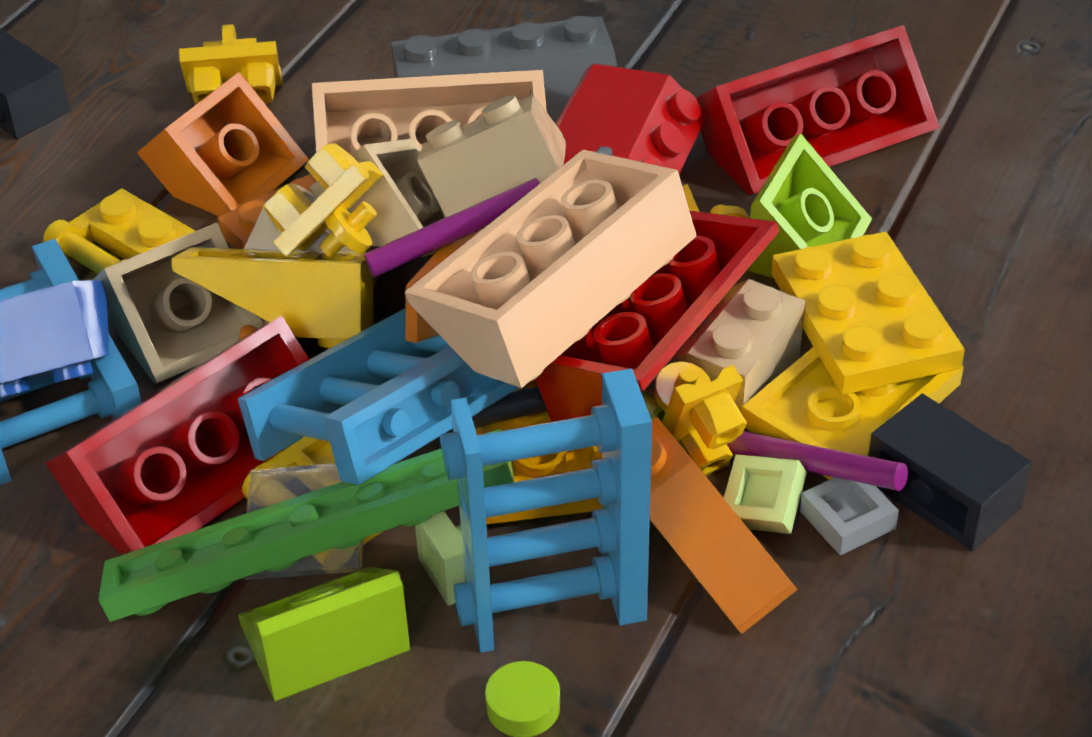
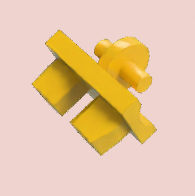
(218, 61)
(306, 222)
(701, 412)

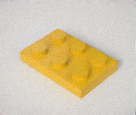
(867, 313)
(810, 410)

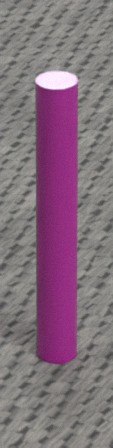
(444, 231)
(824, 460)

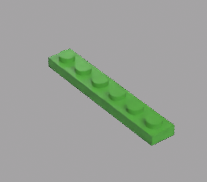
(282, 534)

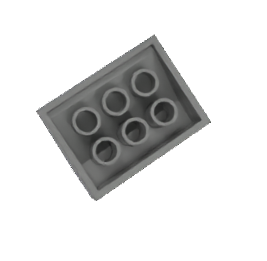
(557, 48)

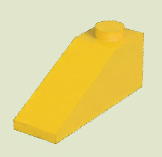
(307, 288)

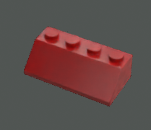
(838, 100)
(634, 114)
(657, 315)
(179, 451)

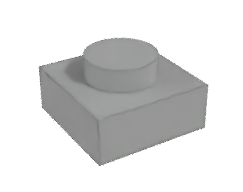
(848, 513)

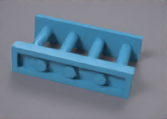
(112, 384)
(368, 399)
(618, 530)

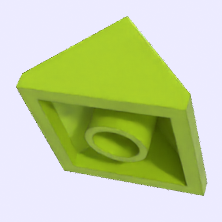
(806, 204)
(328, 630)

